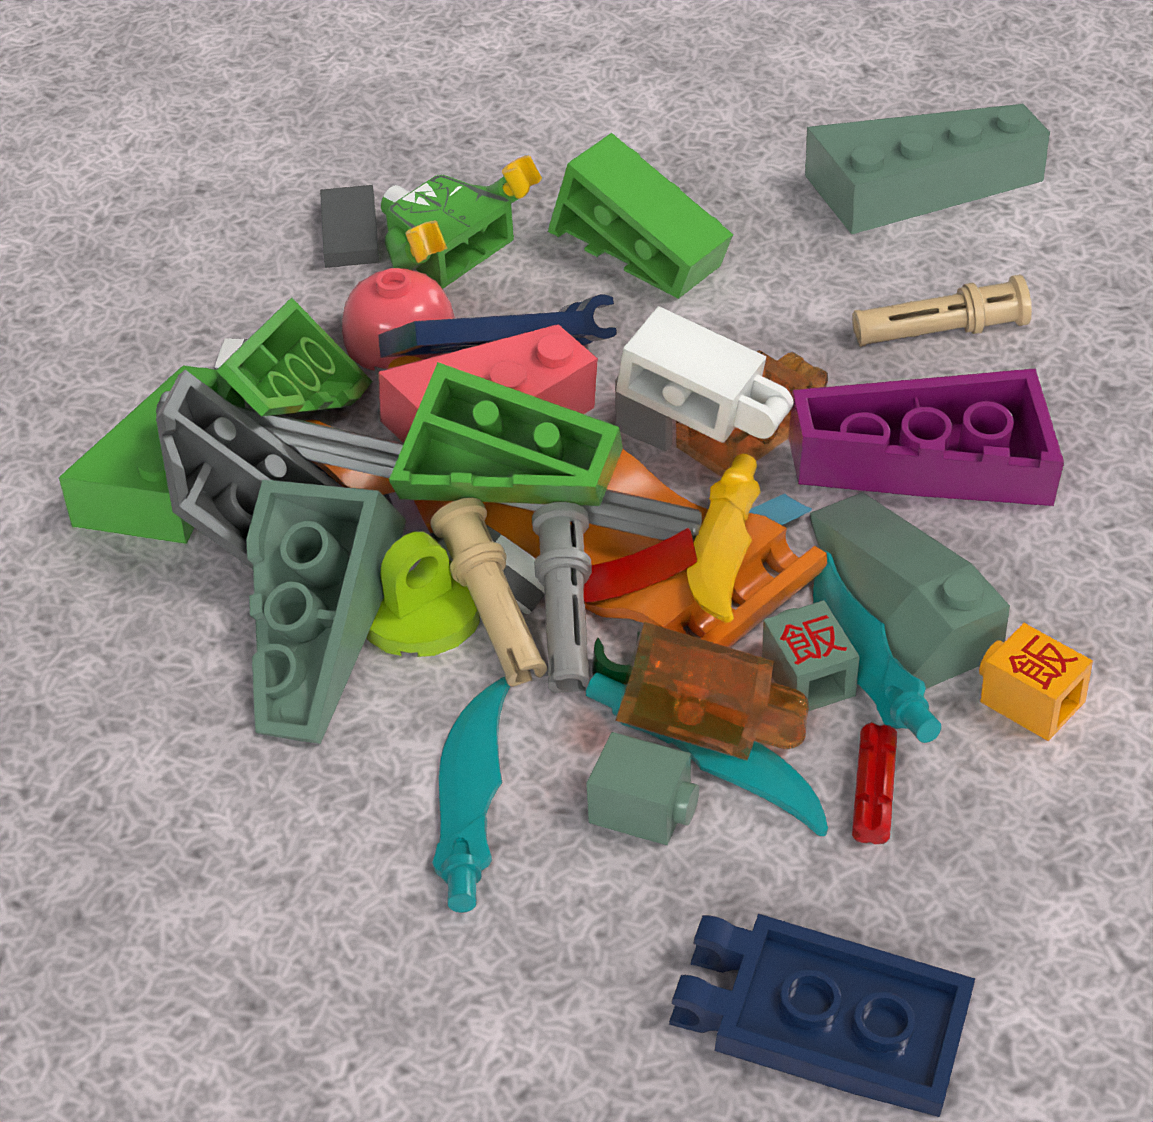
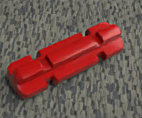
(874, 784)

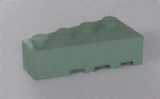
(923, 162)

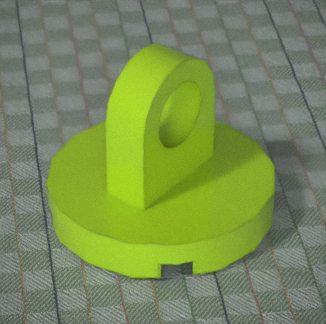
(422, 607)

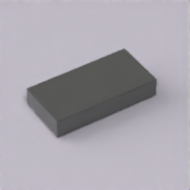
(349, 226)

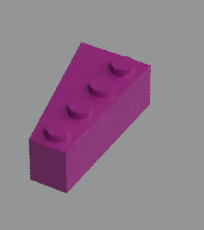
(931, 438)

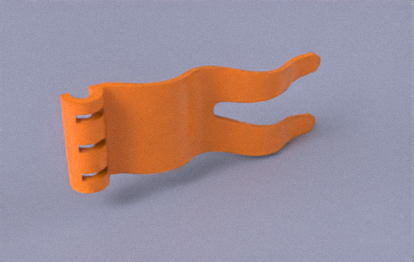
(665, 602)

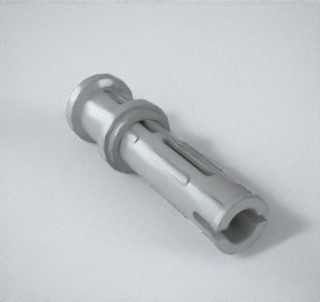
(563, 572)

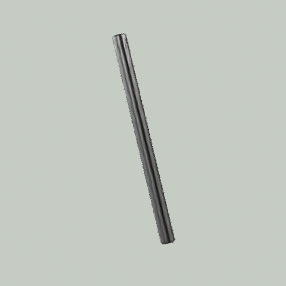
(378, 458)

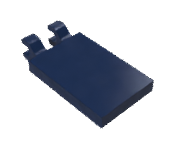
(462, 333)
(828, 1010)

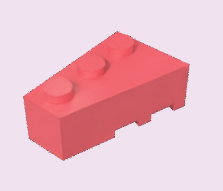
(538, 363)

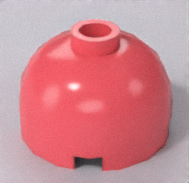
(385, 303)

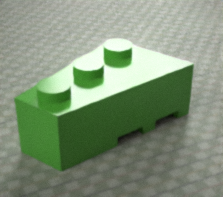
(638, 217)
(502, 446)
(123, 477)

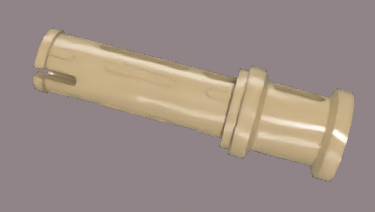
(968, 308)
(480, 567)

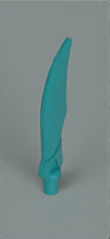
(891, 687)
(761, 773)
(466, 787)

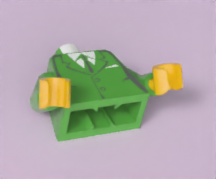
(451, 224)

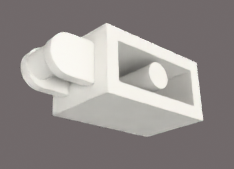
(700, 379)

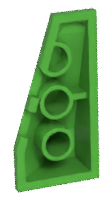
(293, 367)

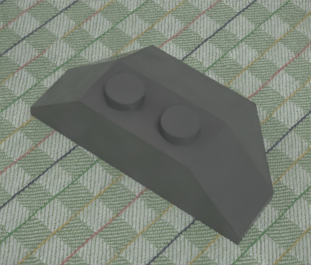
(218, 463)

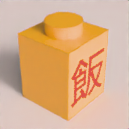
(1034, 680)

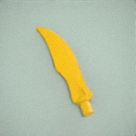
(723, 538)

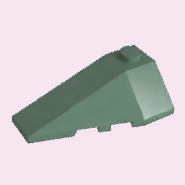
(313, 597)
(932, 601)

